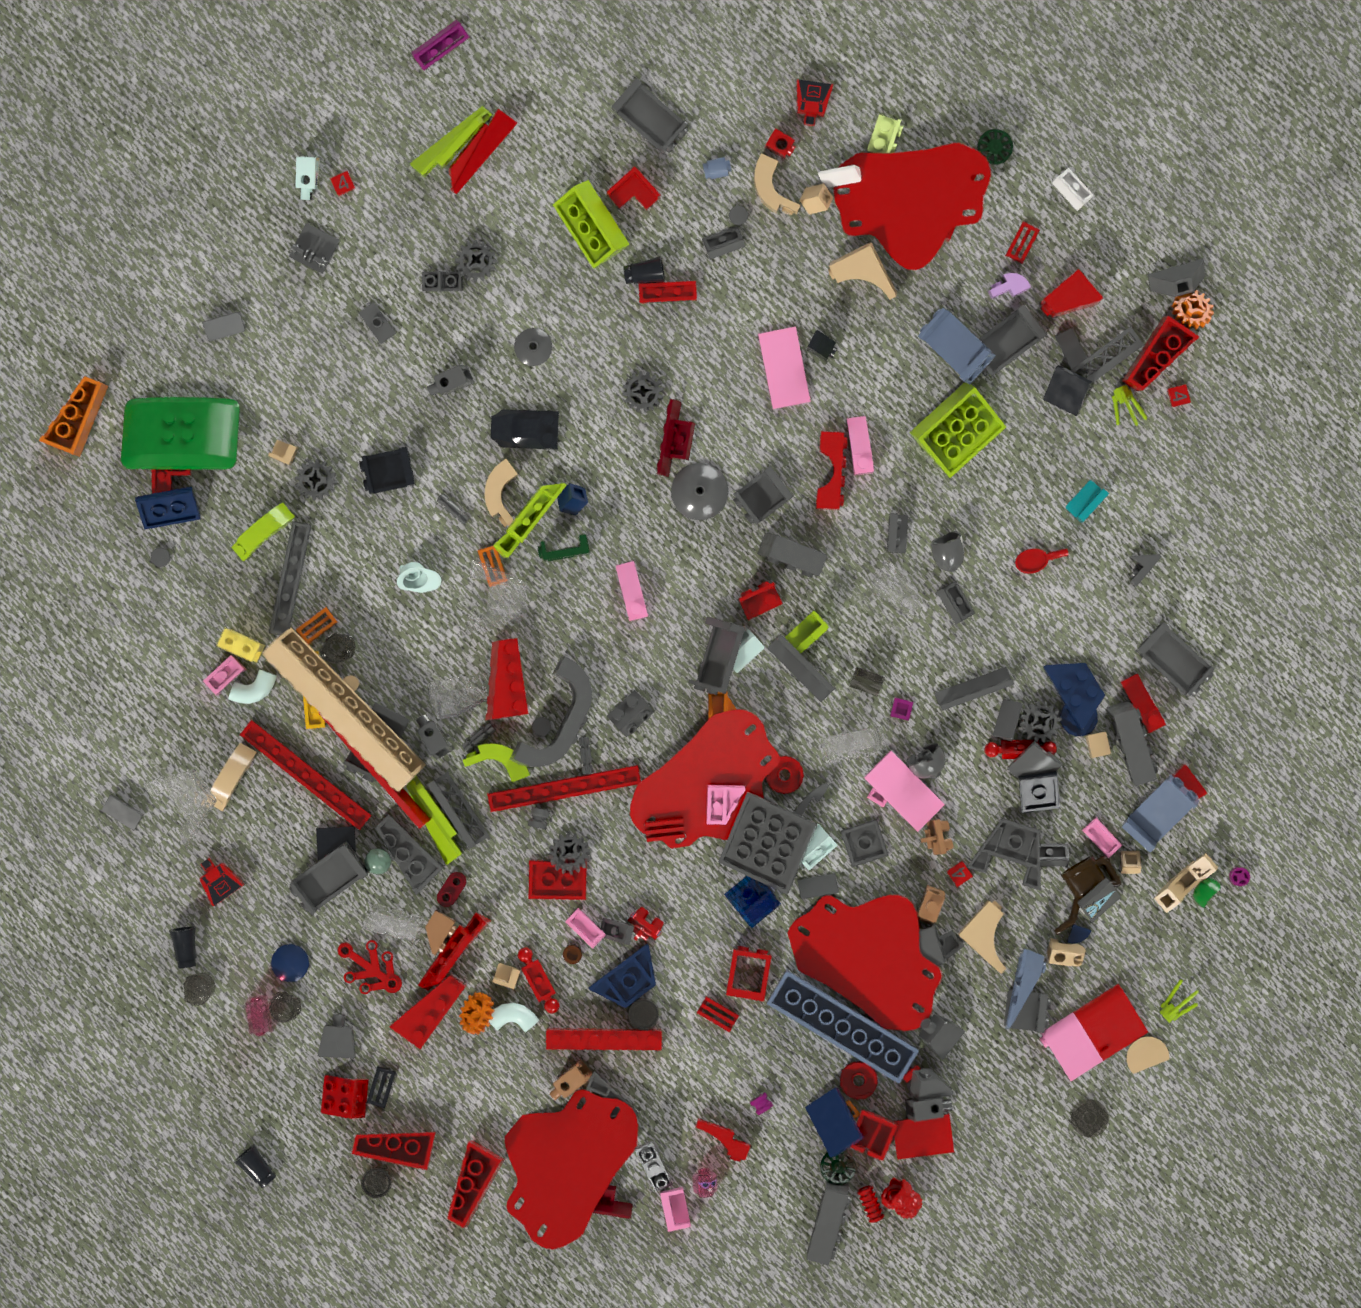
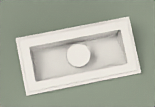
(840, 176)
(1072, 189)

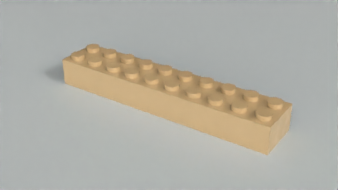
(344, 709)

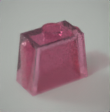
(258, 1015)

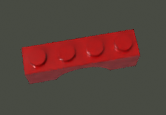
(832, 446)

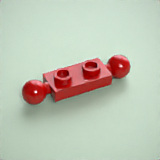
(1014, 748)
(538, 980)

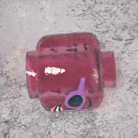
(705, 1183)

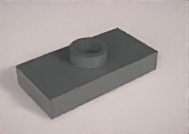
(377, 323)

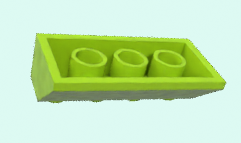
(590, 224)

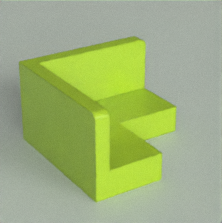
(807, 632)

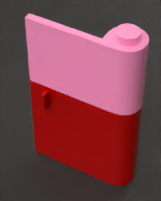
(1094, 1032)

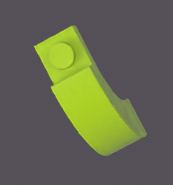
(262, 530)
(500, 753)

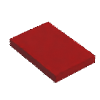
(552, 884)
(923, 1137)

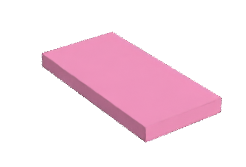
(784, 368)
(903, 791)

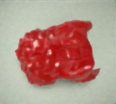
(902, 1198)

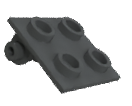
(314, 248)

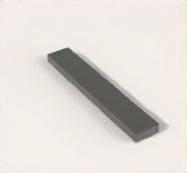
(290, 578)

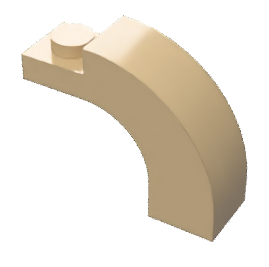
(763, 184)
(497, 480)
(231, 775)
(1184, 882)

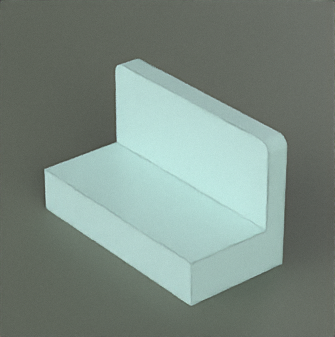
(749, 648)
(819, 847)

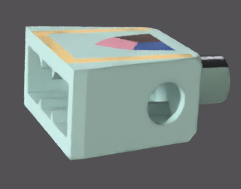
(310, 167)

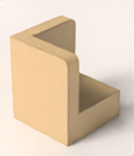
(816, 198)
(283, 452)
(1098, 744)
(506, 976)

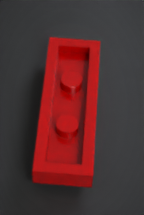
(667, 292)

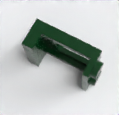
(565, 553)

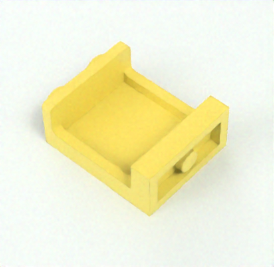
(241, 645)

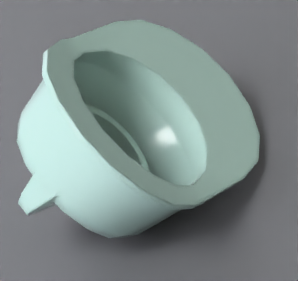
(417, 578)

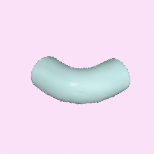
(253, 692)
(513, 1013)

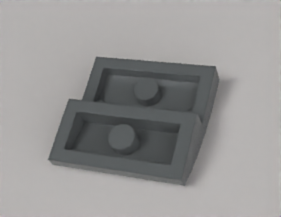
(1034, 761)

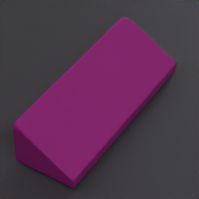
(438, 43)

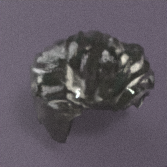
(338, 648)
(198, 988)
(284, 1007)

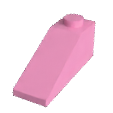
(860, 446)
(631, 591)

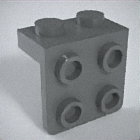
(1032, 1014)

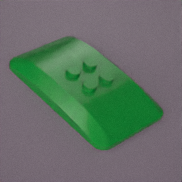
(180, 433)

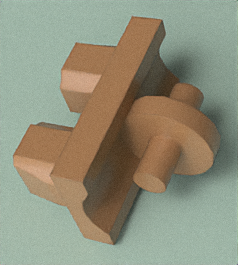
(935, 838)

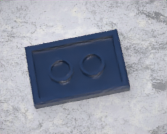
(168, 508)
(834, 1122)

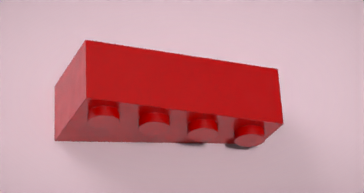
(1159, 352)

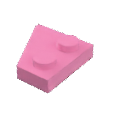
(721, 802)

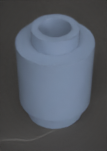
(716, 168)

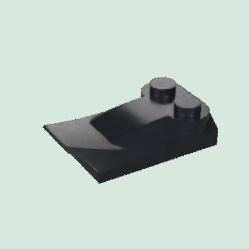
(525, 429)

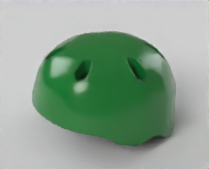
(1205, 891)

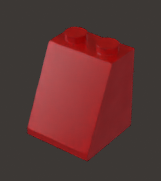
(1071, 296)

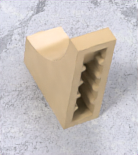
(863, 265)
(980, 933)

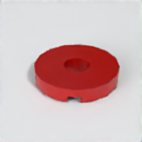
(793, 782)
(854, 1091)

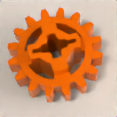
(1192, 309)
(476, 1013)

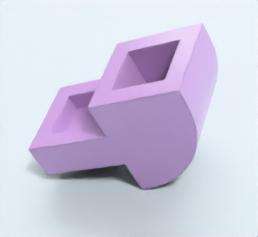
(1013, 283)

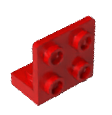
(759, 601)
(344, 1097)

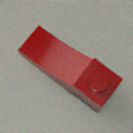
(1141, 700)
(735, 1148)

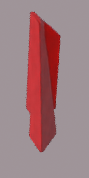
(479, 149)
(453, 950)

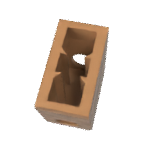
(930, 905)
(573, 1078)

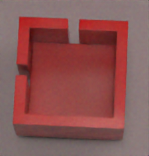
(876, 1134)

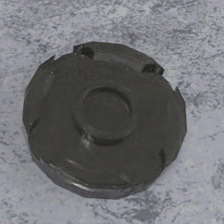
(1089, 1118)

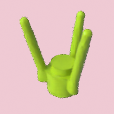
(1124, 395)
(1171, 1012)

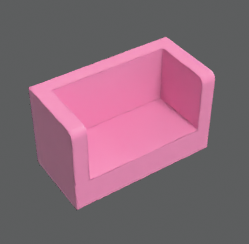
(224, 674)
(675, 1209)

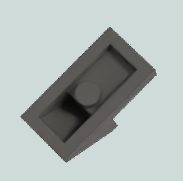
(1147, 563)
(617, 931)

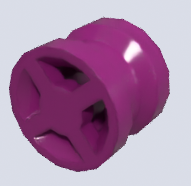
(1242, 878)
(761, 1103)

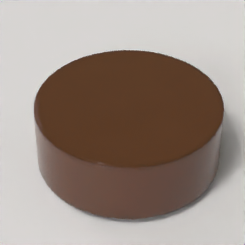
(572, 954)

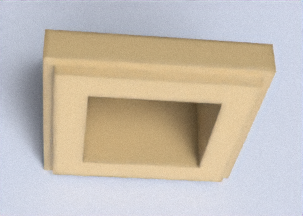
(1130, 862)

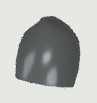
(947, 554)

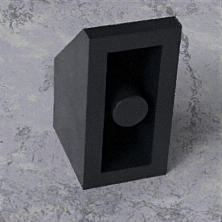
(822, 345)

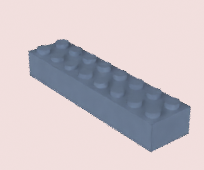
(842, 1026)

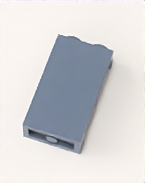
(956, 345)
(1160, 812)

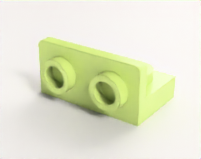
(884, 135)

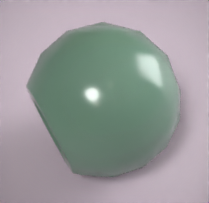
(377, 861)

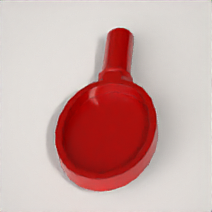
(1035, 560)

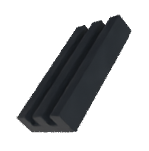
(386, 1071)

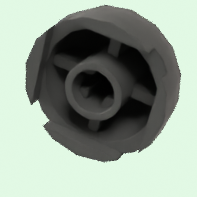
(928, 762)

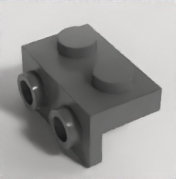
(630, 713)

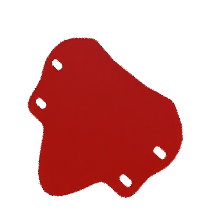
(914, 198)
(714, 756)
(869, 957)
(567, 1164)

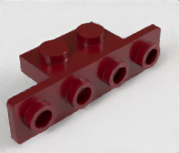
(676, 438)
(609, 1207)

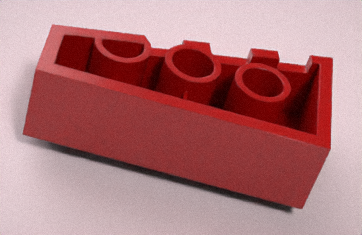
(506, 681)
(424, 1016)
(398, 1148)
(475, 1178)

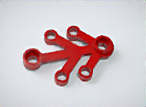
(372, 969)

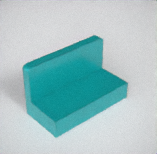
(1086, 501)

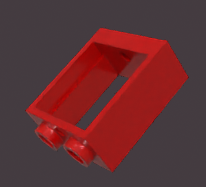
(744, 993)

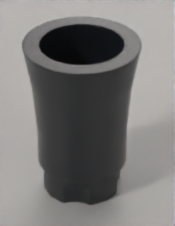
(645, 271)
(184, 946)
(255, 1166)

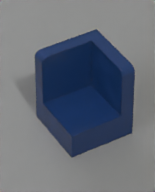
(572, 499)

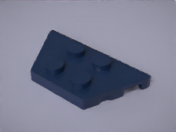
(1077, 689)
(628, 979)

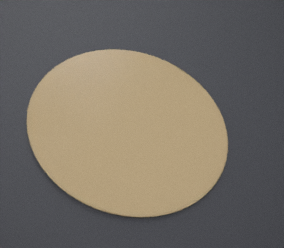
(1146, 1053)

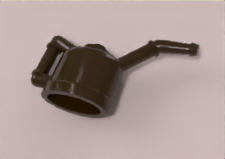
(1082, 879)

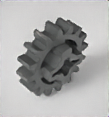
(470, 255)
(652, 390)
(316, 469)
(1045, 730)
(569, 861)

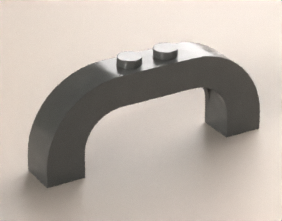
(573, 720)

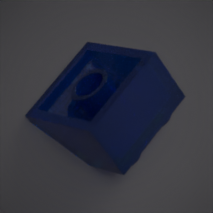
(752, 900)

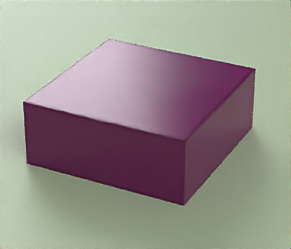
(901, 709)

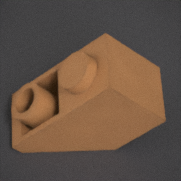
(438, 929)

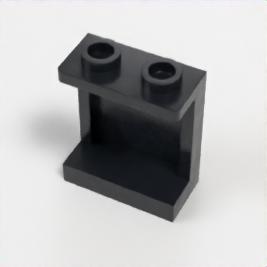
(387, 471)

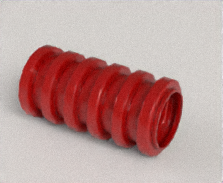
(871, 1205)

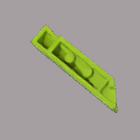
(448, 146)
(528, 518)
(439, 825)

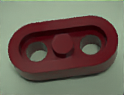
(451, 889)

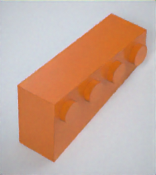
(76, 418)

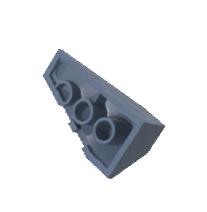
(1027, 974)

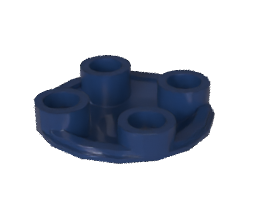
(290, 963)

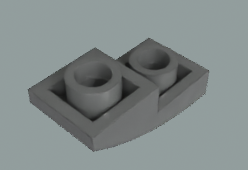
(442, 281)

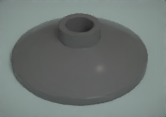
(538, 355)

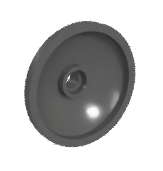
(702, 505)

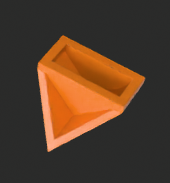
(719, 703)

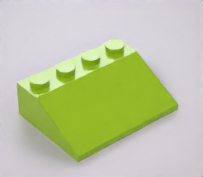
(958, 429)

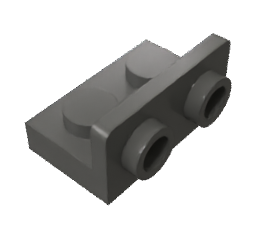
(897, 533)

